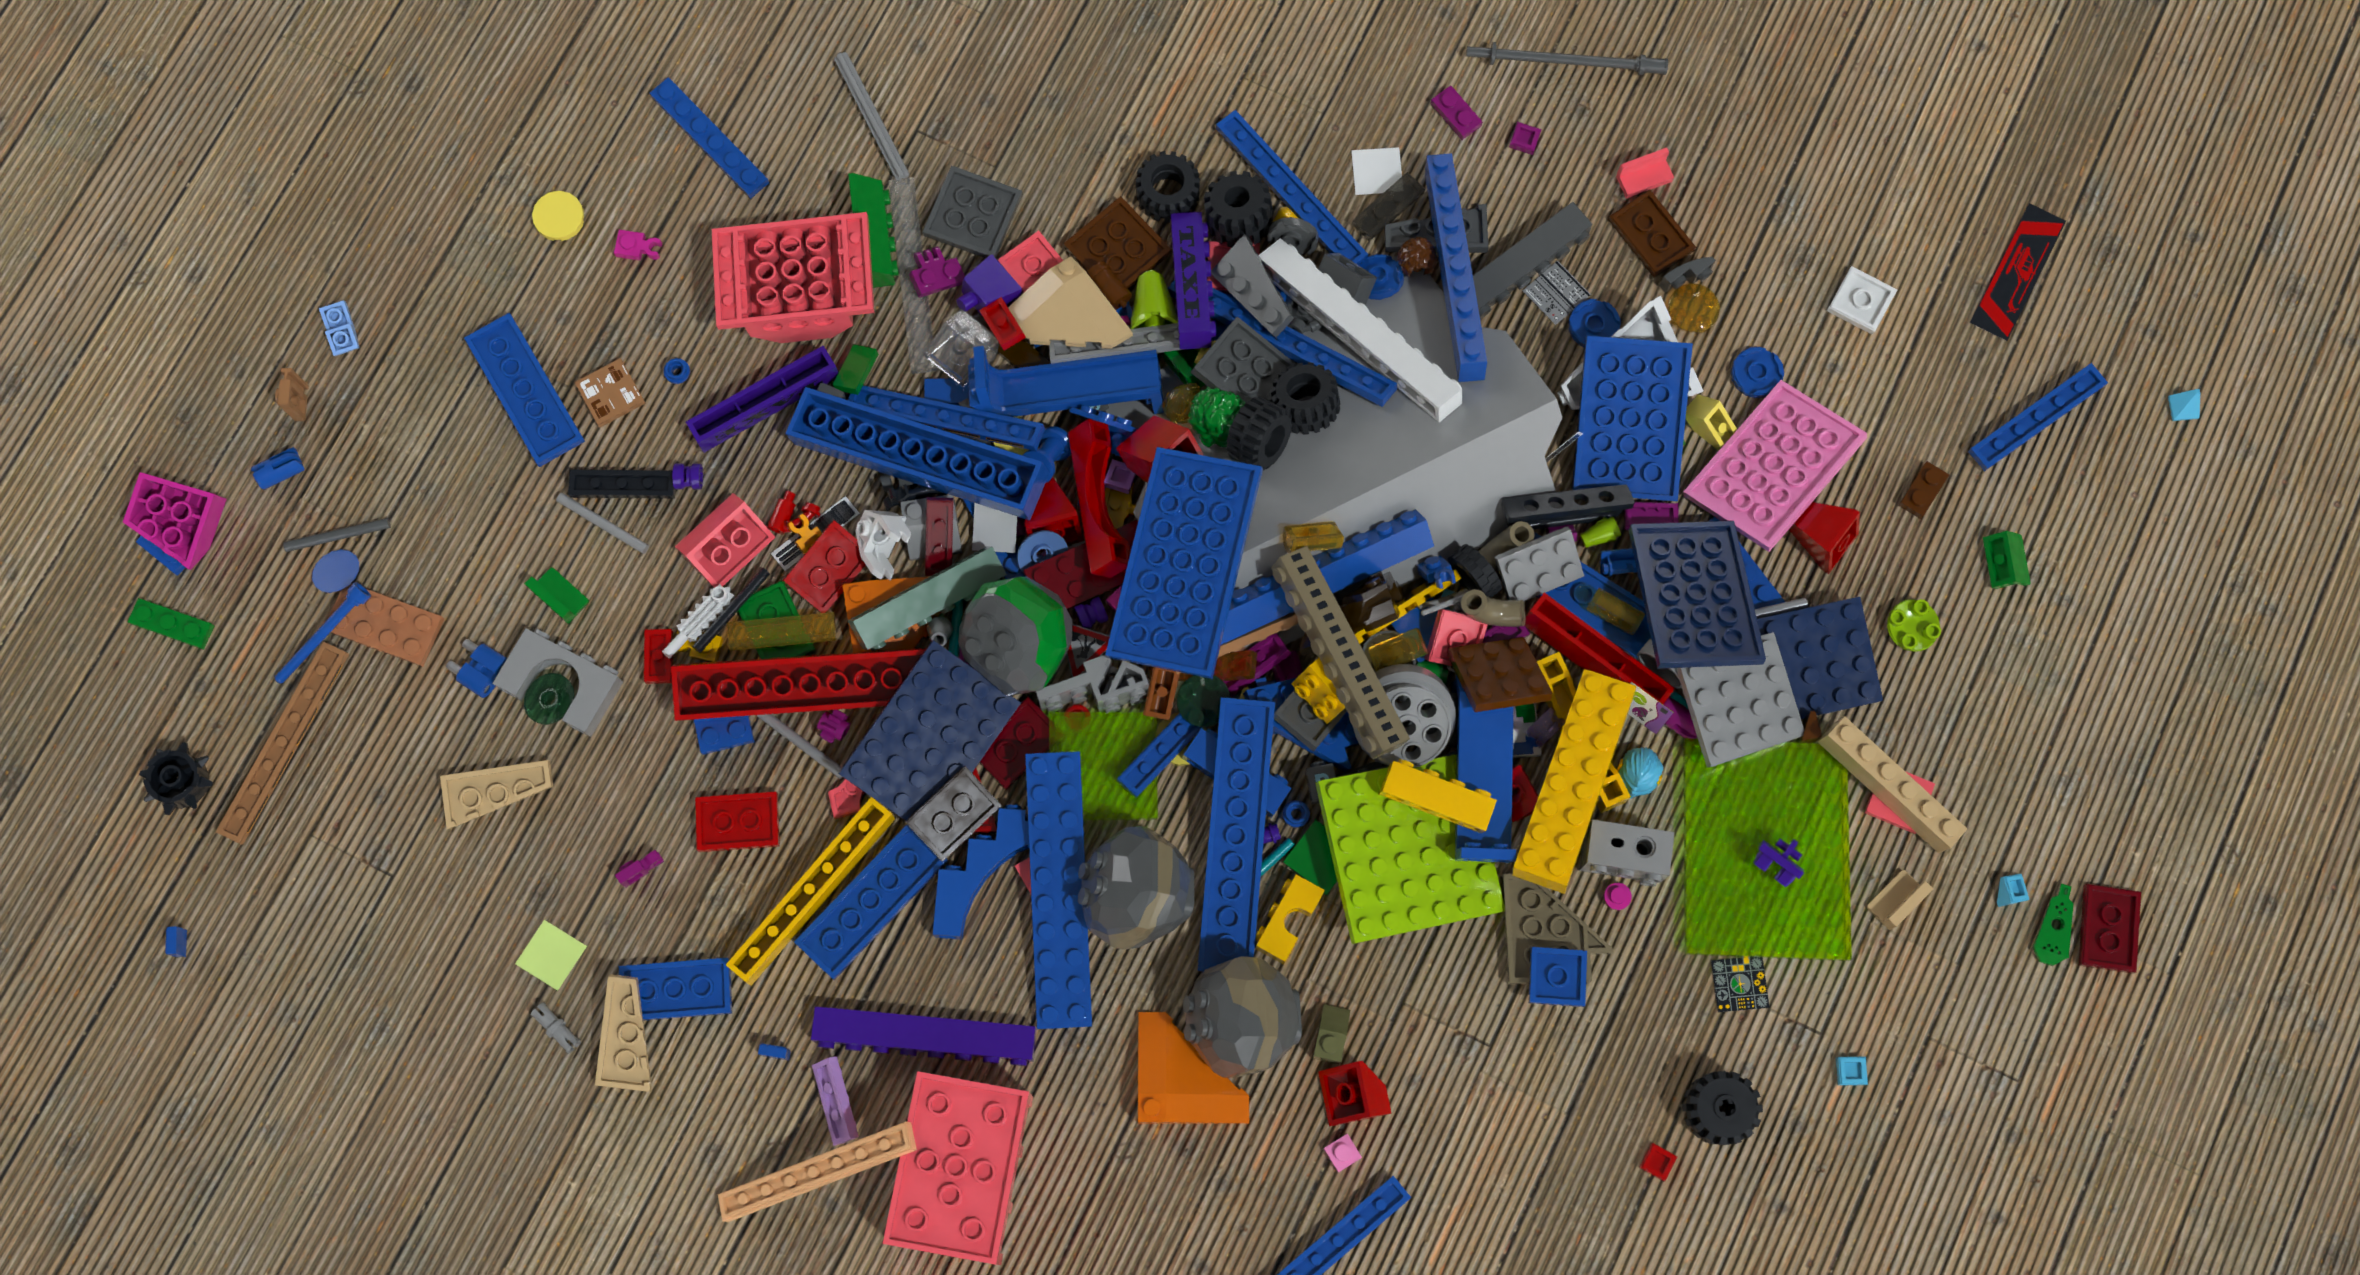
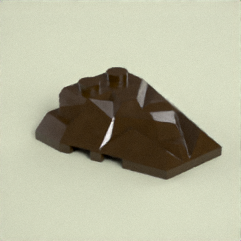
(1368, 606)

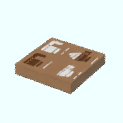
(610, 392)

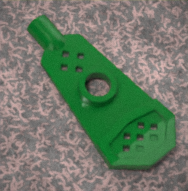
(2053, 937)

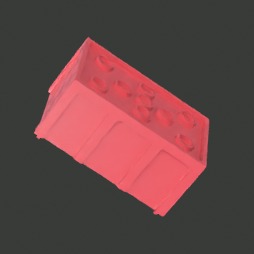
(961, 1178)

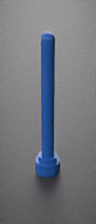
(356, 595)

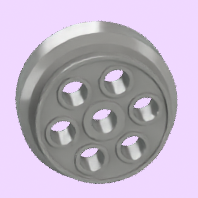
(1420, 687)

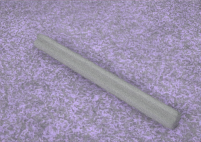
(871, 116)

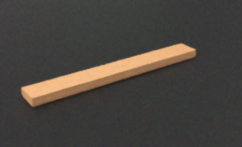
(817, 1171)

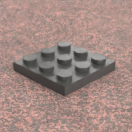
(972, 213)
(1242, 363)

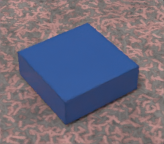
(176, 941)
(774, 1052)

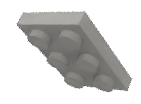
(1539, 565)

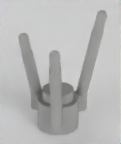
(1452, 601)

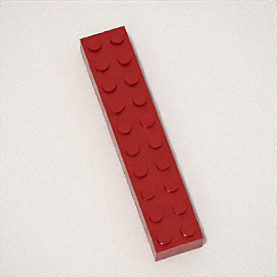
(789, 683)

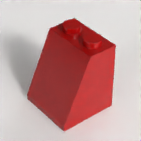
(1140, 447)

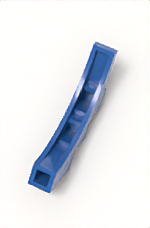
(984, 856)

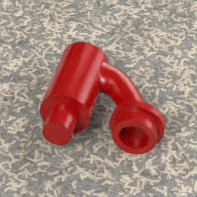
(784, 510)

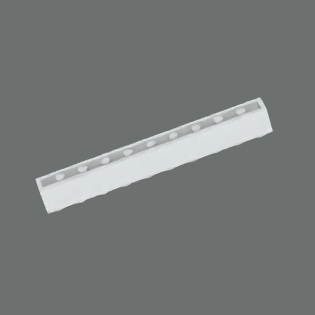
(1362, 330)

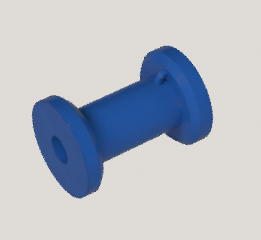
(1052, 447)

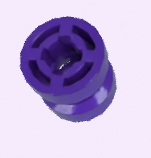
(688, 476)
(1091, 613)

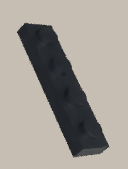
(621, 484)

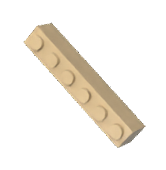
(1892, 785)

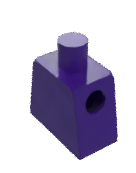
(987, 284)

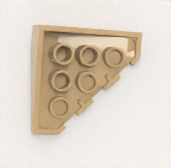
(1068, 308)

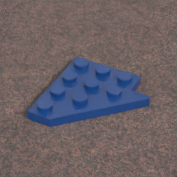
(1331, 748)

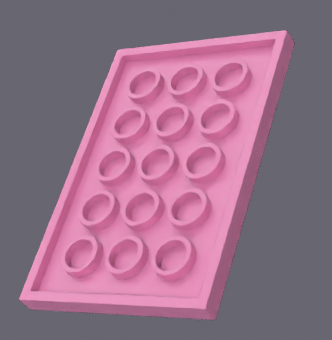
(1775, 465)

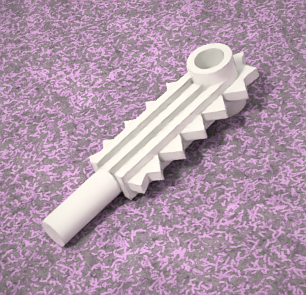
(699, 619)

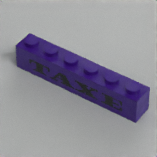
(1191, 280)
(762, 399)

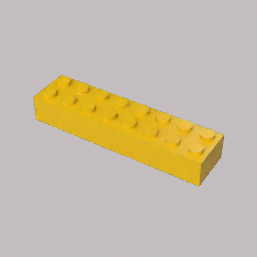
(1574, 781)

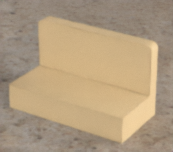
(1898, 899)

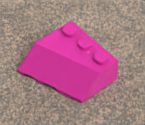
(174, 517)

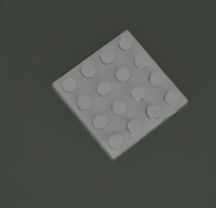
(1741, 706)

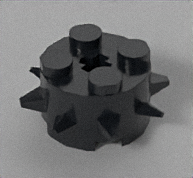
(173, 792)

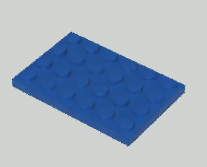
(1632, 416)

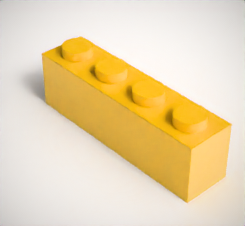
(1437, 796)

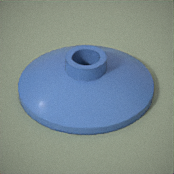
(1048, 540)

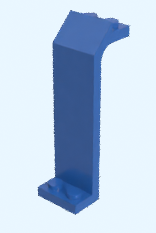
(1065, 384)
(1485, 764)

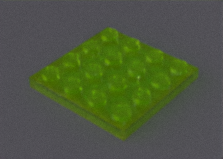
(1106, 750)

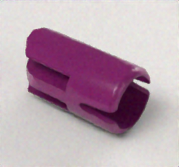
(1680, 720)

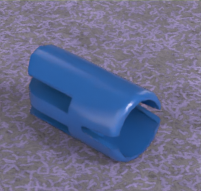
(277, 468)

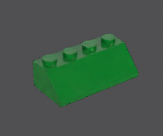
(871, 197)

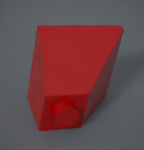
(1353, 1093)

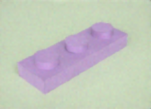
(835, 1101)

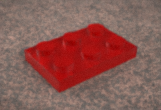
(826, 567)
(737, 821)

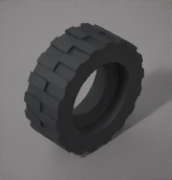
(1475, 571)

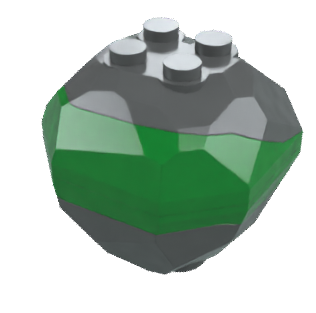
(1015, 634)

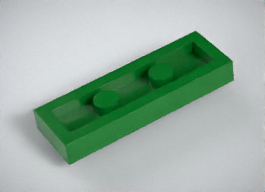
(171, 624)

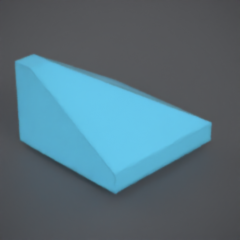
(2185, 405)
(2012, 890)

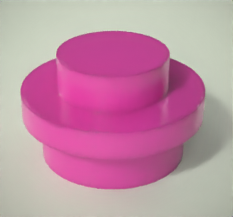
(1617, 896)

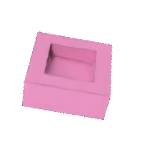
(1342, 1153)

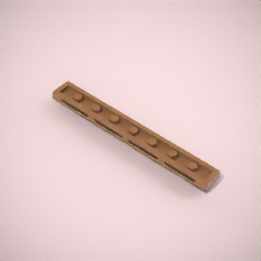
(282, 743)

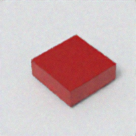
(1658, 1162)

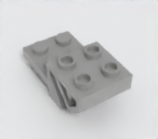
(1127, 687)

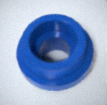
(675, 364)
(1296, 805)

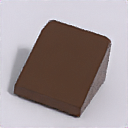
(1811, 729)

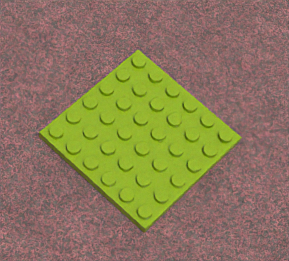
(1398, 861)

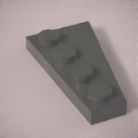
(1474, 222)
(1252, 286)

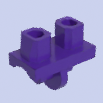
(1789, 869)

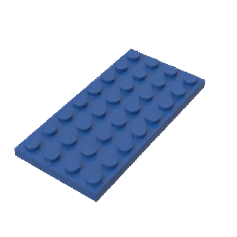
(1184, 562)

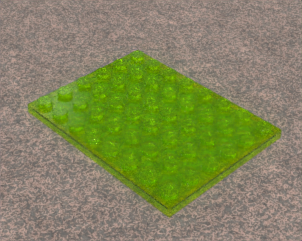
(1727, 813)

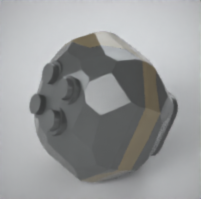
(1135, 888)
(1242, 1016)

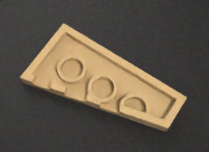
(487, 790)
(623, 1046)

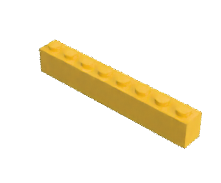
(810, 891)

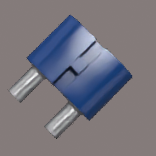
(481, 670)

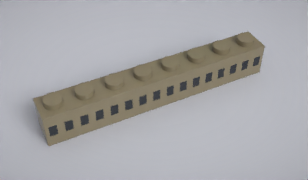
(1339, 652)

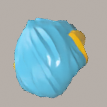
(1640, 771)

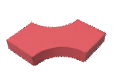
(845, 799)

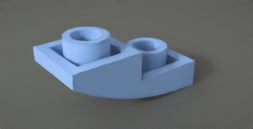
(339, 328)

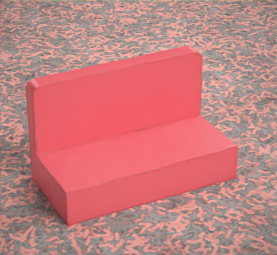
(1644, 173)

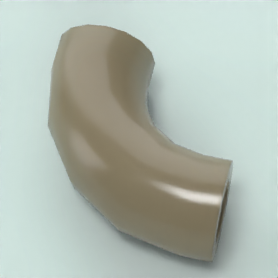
(1508, 539)
(1493, 611)

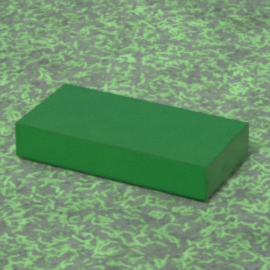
(855, 369)

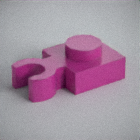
(633, 244)

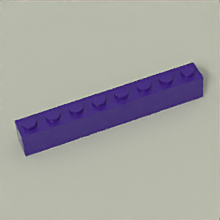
(923, 1034)

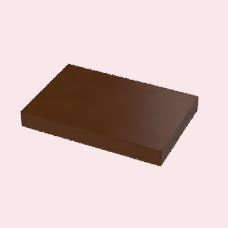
(1652, 233)

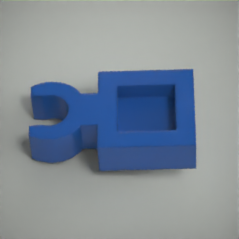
(1436, 570)

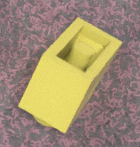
(1710, 421)

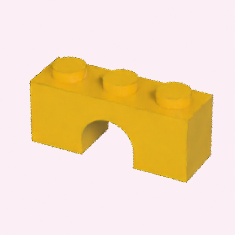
(1298, 897)

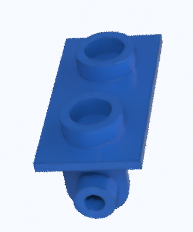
(1617, 562)

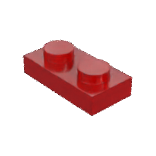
(1002, 323)
(656, 665)

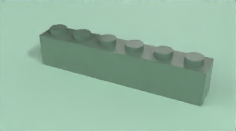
(926, 598)

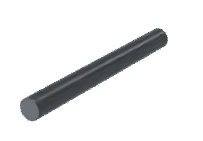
(336, 535)

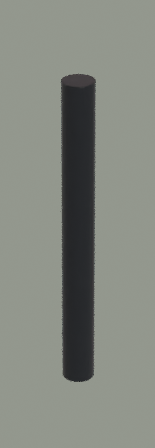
(731, 610)

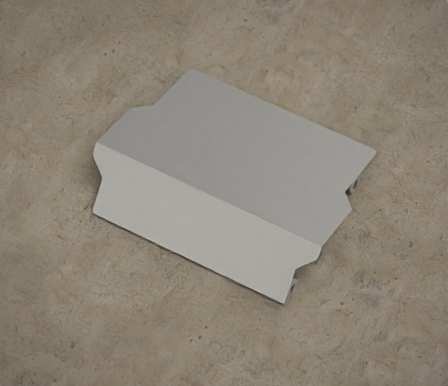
(1397, 455)

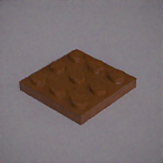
(1120, 241)
(1499, 674)

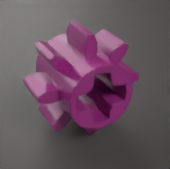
(833, 726)

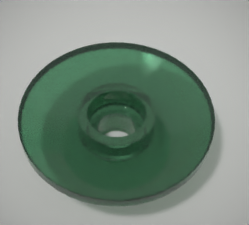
(543, 692)

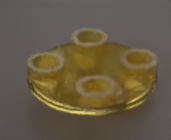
(1693, 308)

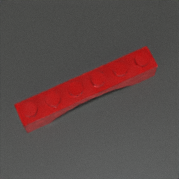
(1090, 453)

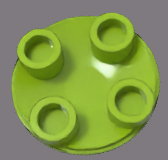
(1913, 625)

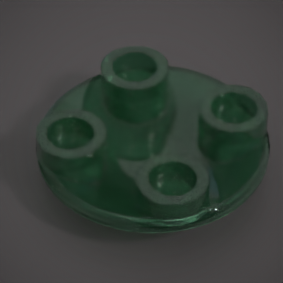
(1200, 700)

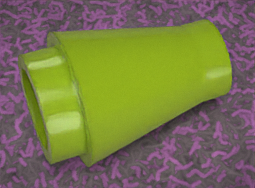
(1602, 532)

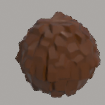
(1417, 254)

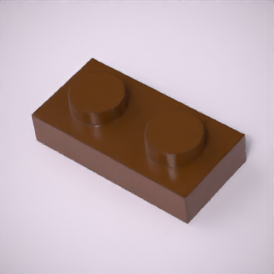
(1923, 490)

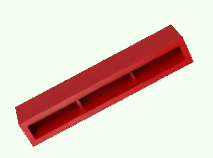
(1590, 648)

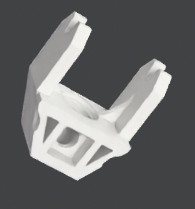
(876, 538)

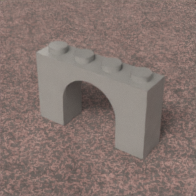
(536, 653)

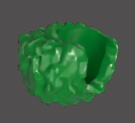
(1213, 415)

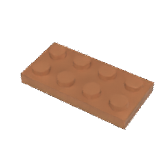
(389, 627)

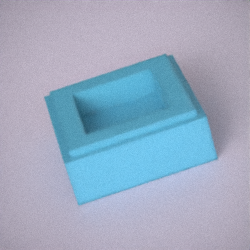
(1851, 1071)

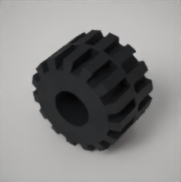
(1238, 207)
(1704, 1112)

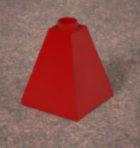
(1055, 514)
(1826, 532)

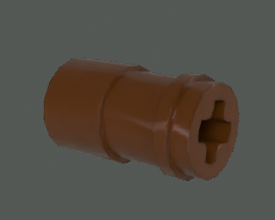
(1110, 285)

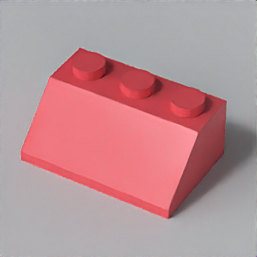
(725, 541)

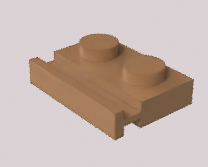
(291, 395)

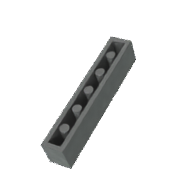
(1530, 257)

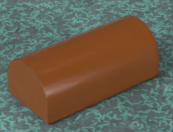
(1161, 693)

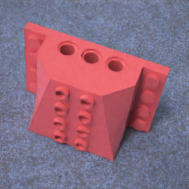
(793, 277)

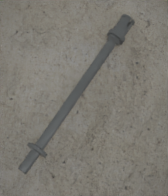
(1640, 64)

